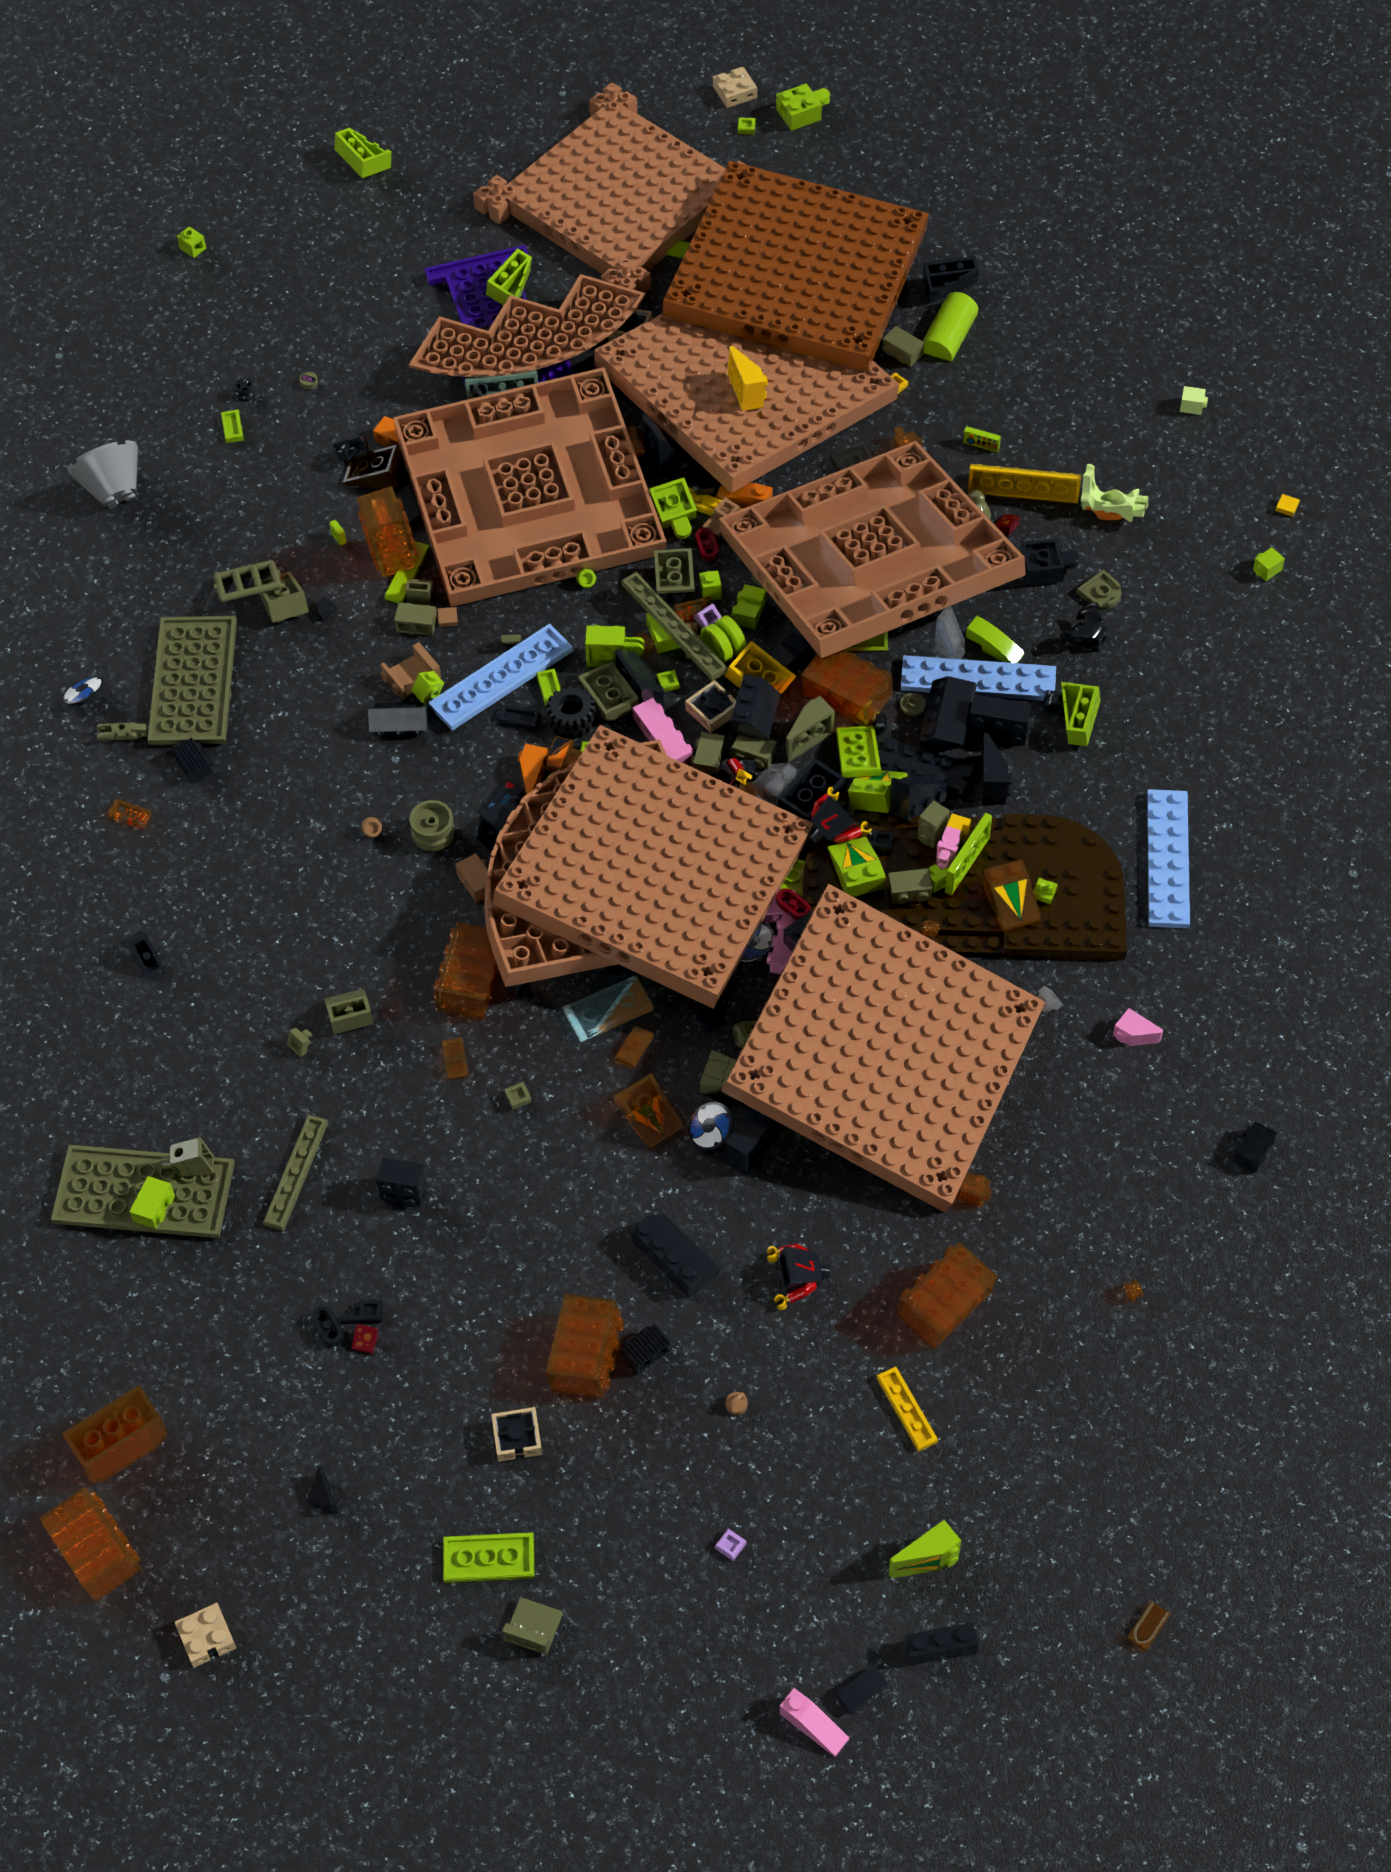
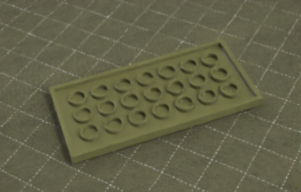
(192, 680)
(104, 1183)

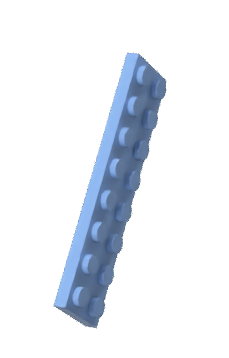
(500, 677)
(992, 678)
(1168, 859)

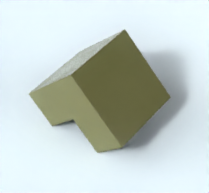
(419, 591)

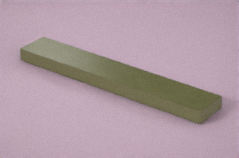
(295, 1172)

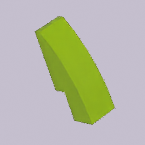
(993, 641)

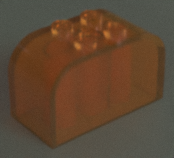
(116, 1435)

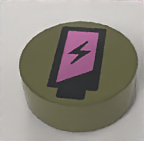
(308, 380)

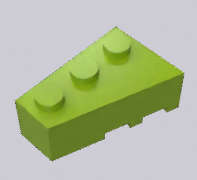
(361, 154)
(510, 277)
(1080, 710)

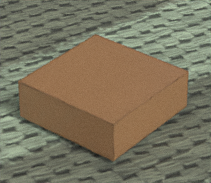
(447, 617)

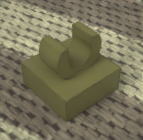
(299, 1041)

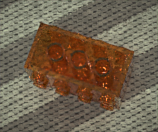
(387, 531)
(848, 685)
(466, 972)
(946, 1294)
(584, 1346)
(91, 1543)

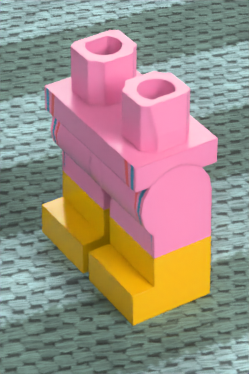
(955, 834)

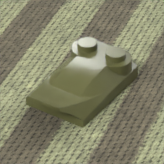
(609, 691)

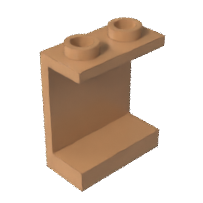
(404, 674)

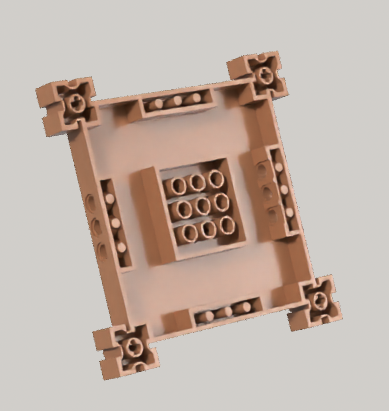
(611, 191)

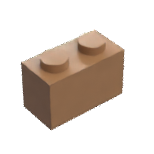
(473, 875)

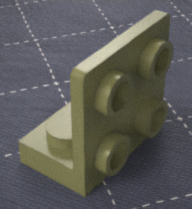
(532, 1626)

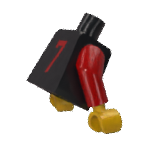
(730, 770)
(834, 821)
(798, 1271)

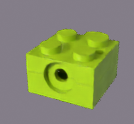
(801, 105)
(672, 508)
(603, 640)

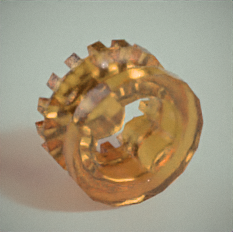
(930, 929)
(1133, 1289)

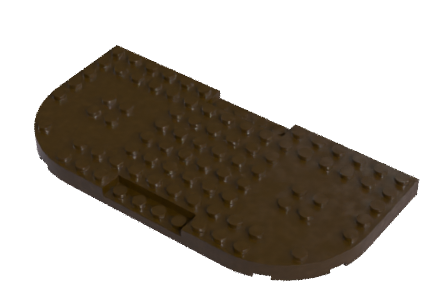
(1079, 923)

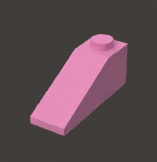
(813, 1722)

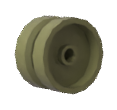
(432, 825)

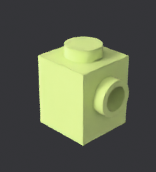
(1193, 400)

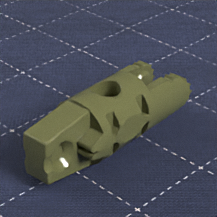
(121, 731)

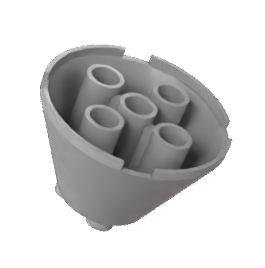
(108, 472)

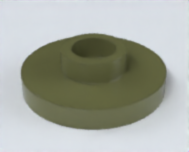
(912, 704)

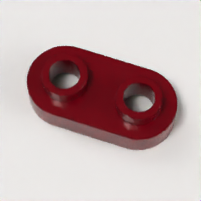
(707, 548)
(794, 905)

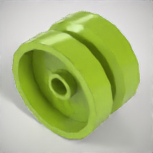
(724, 638)

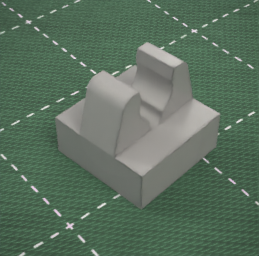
(1050, 999)

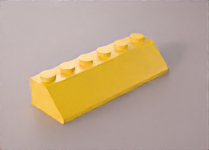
(1024, 483)

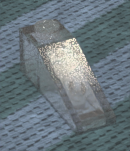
(949, 638)

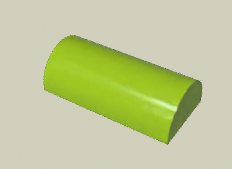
(950, 326)

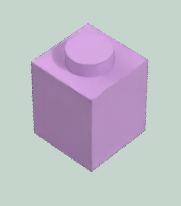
(707, 616)

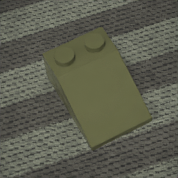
(674, 571)
(286, 601)
(810, 728)

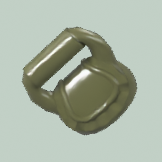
(742, 1031)

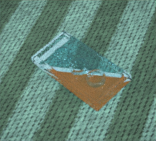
(608, 1008)

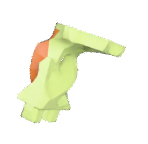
(1113, 503)

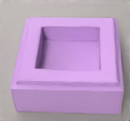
(730, 1544)

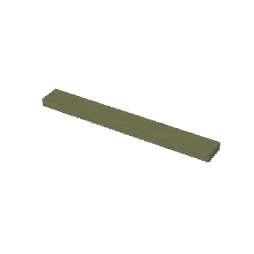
(674, 626)

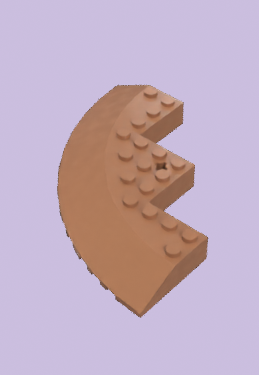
(528, 333)

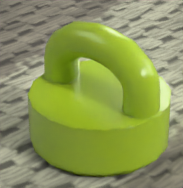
(586, 578)

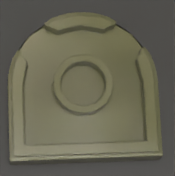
(1101, 590)

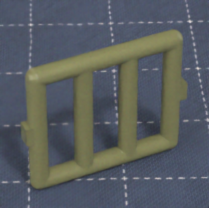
(241, 592)

